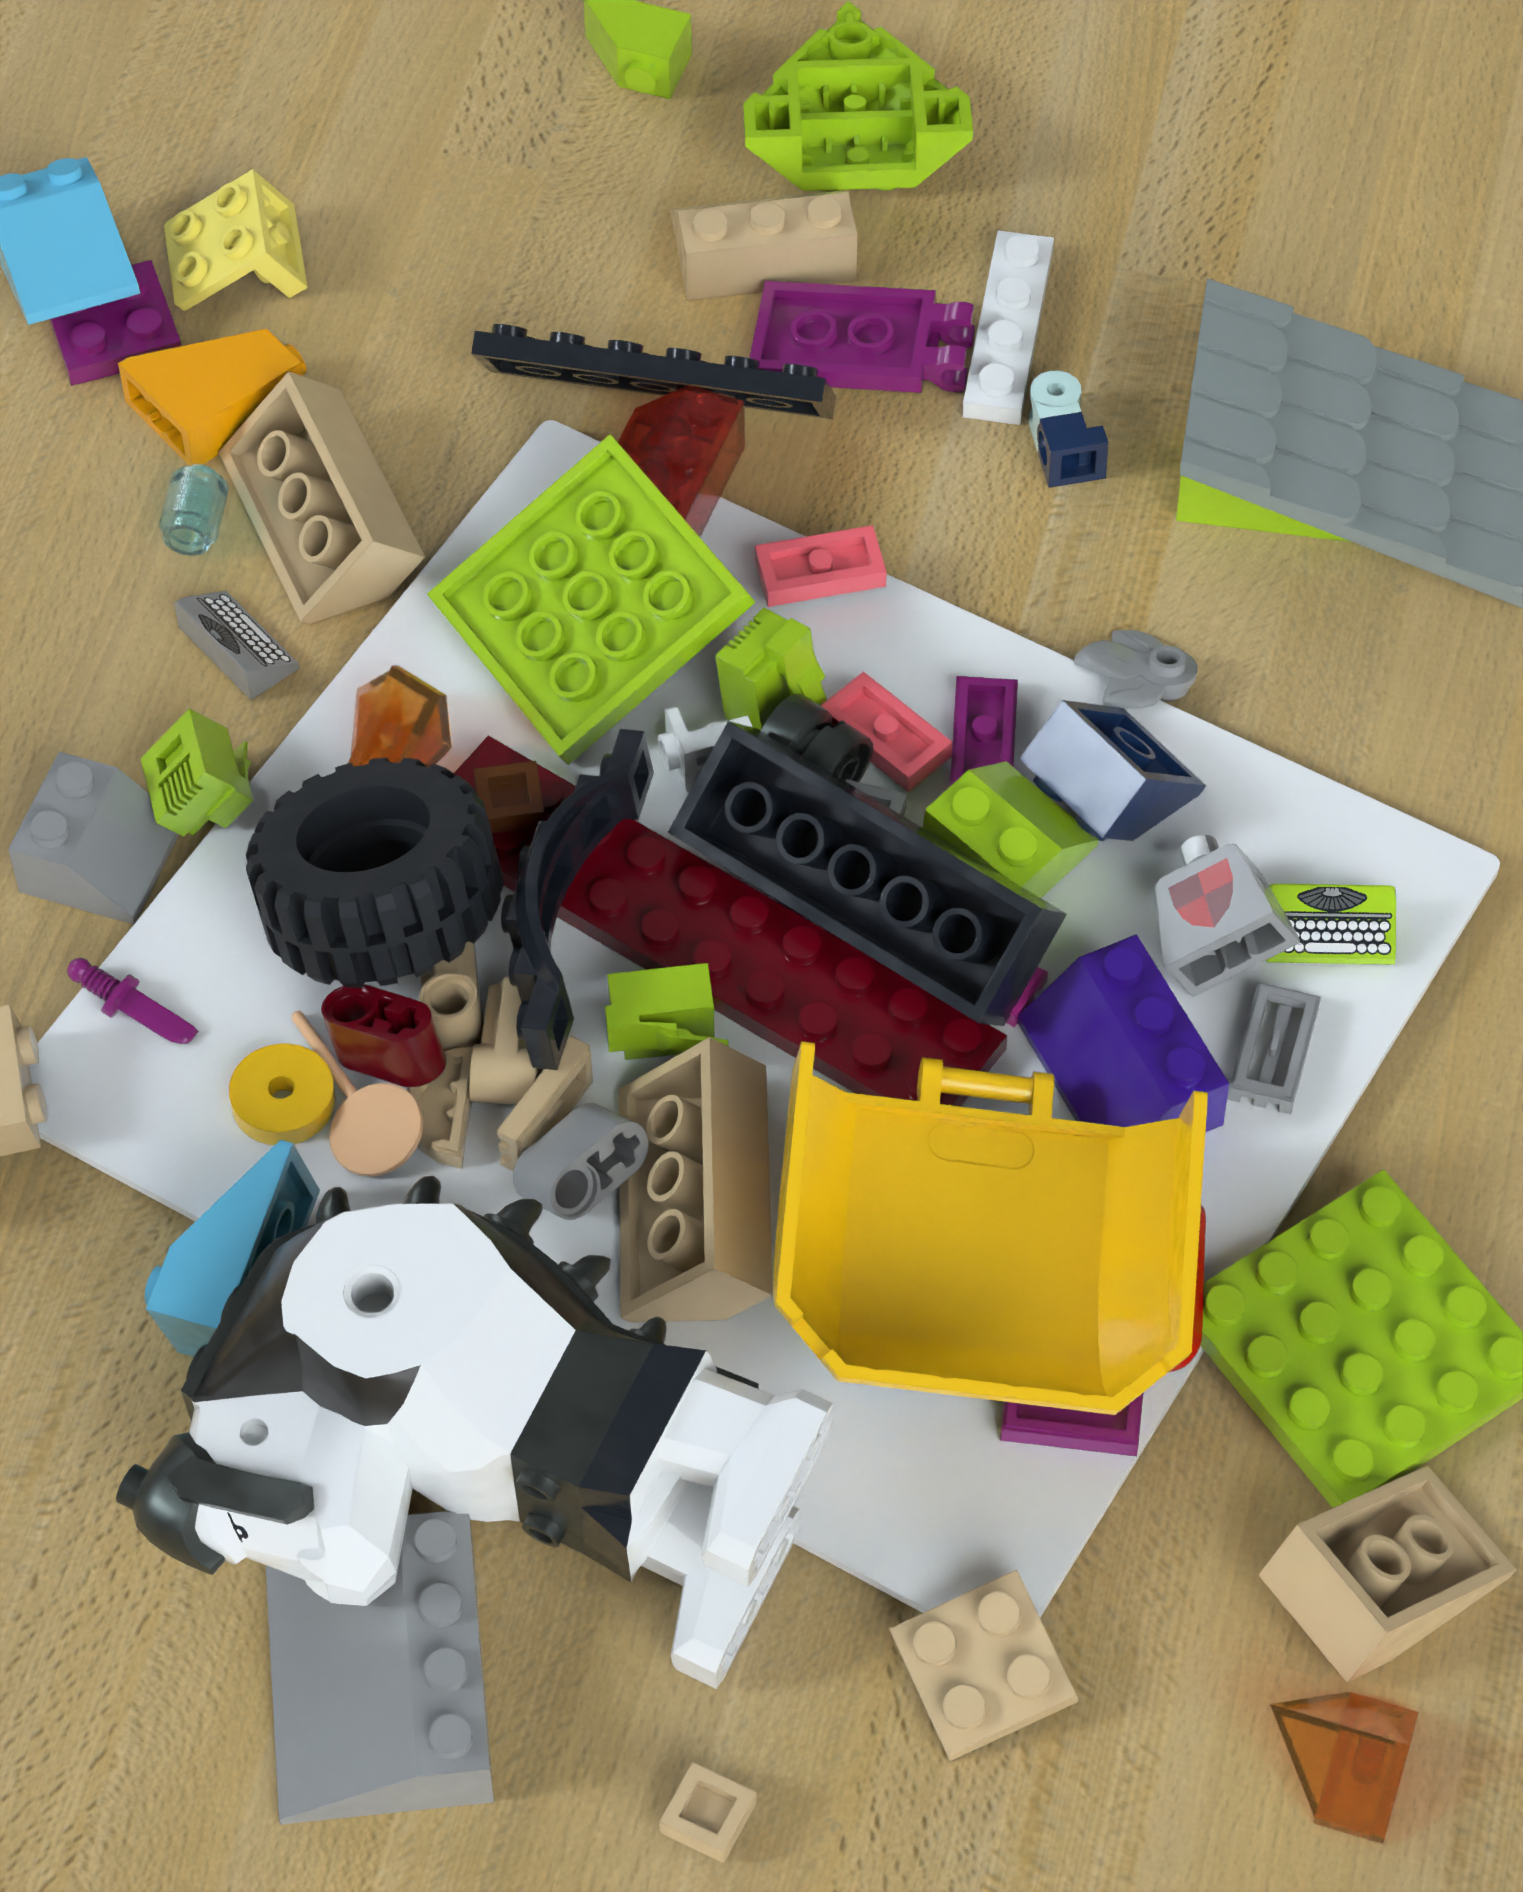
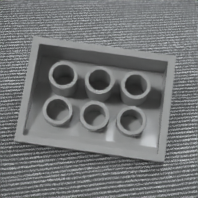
(383, 1697)

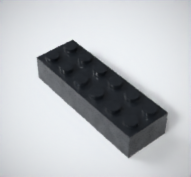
(867, 874)

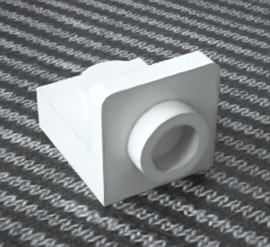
(691, 749)

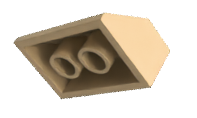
(781, 239)

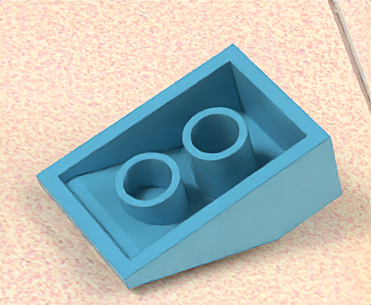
(61, 241)
(224, 1243)

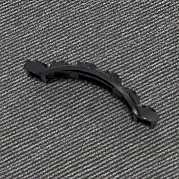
(544, 877)

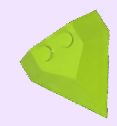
(856, 112)

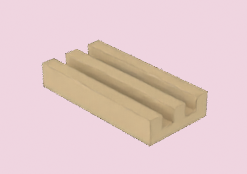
(546, 1102)

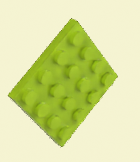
(590, 599)
(1362, 1341)

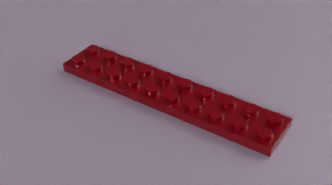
(763, 959)

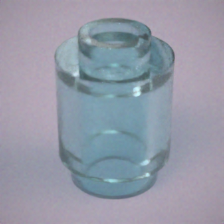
(193, 509)

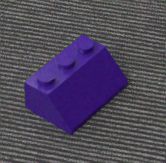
(1121, 1041)

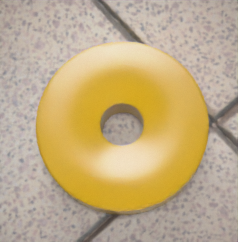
(278, 1069)

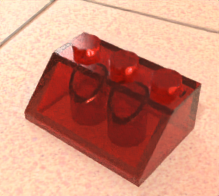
(688, 448)

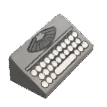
(234, 641)

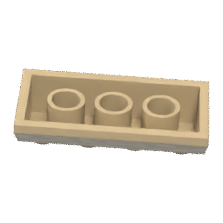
(319, 500)
(701, 1200)

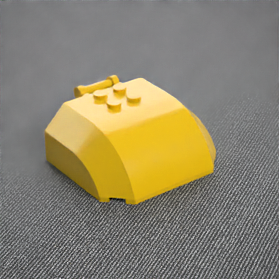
(987, 1241)

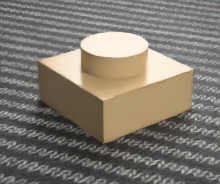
(708, 1812)

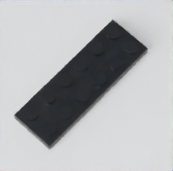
(630, 369)

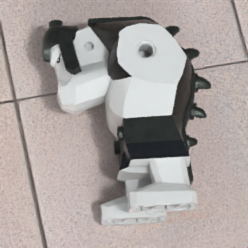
(491, 1382)

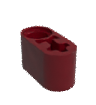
(384, 1035)

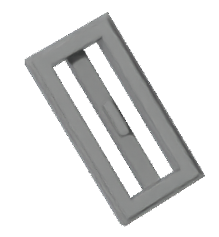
(1263, 1090)

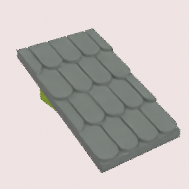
(1350, 444)

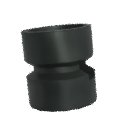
(810, 732)

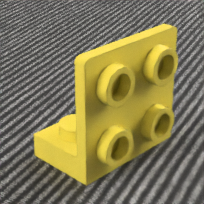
(231, 234)

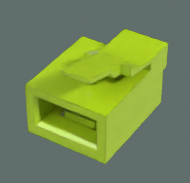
(766, 667)
(196, 775)
(659, 1011)

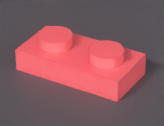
(820, 566)
(902, 740)

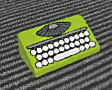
(1339, 923)

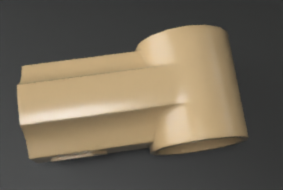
(454, 1000)
(501, 1063)

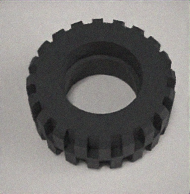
(374, 872)

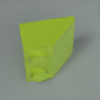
(1009, 827)

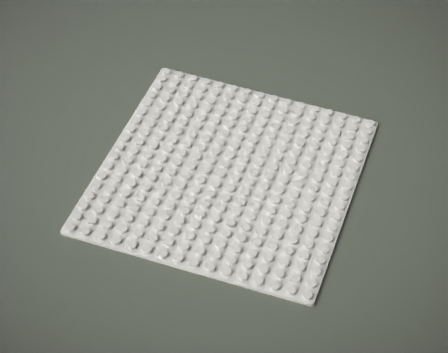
(908, 1479)

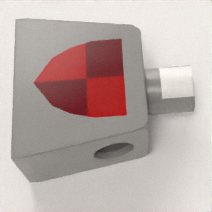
(1217, 916)

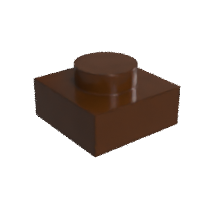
(510, 795)

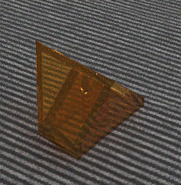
(400, 719)
(1348, 1758)

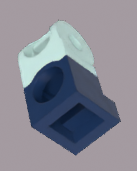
(1063, 442)

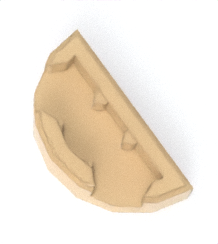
(446, 1109)

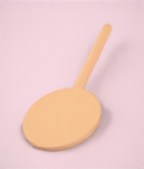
(374, 1125)

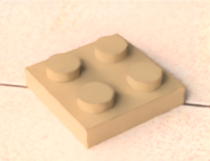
(983, 1665)

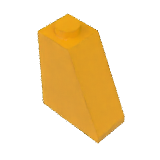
(206, 389)

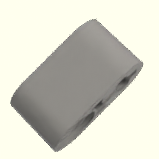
(580, 1161)

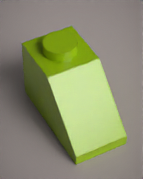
(640, 43)

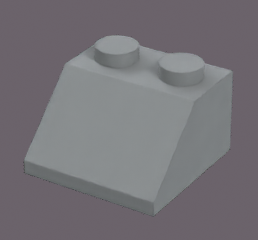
(90, 841)

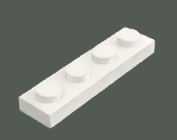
(1008, 328)

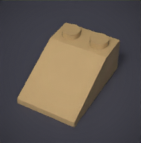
(1384, 1571)

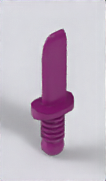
(129, 1000)

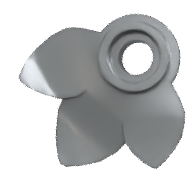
(1139, 669)

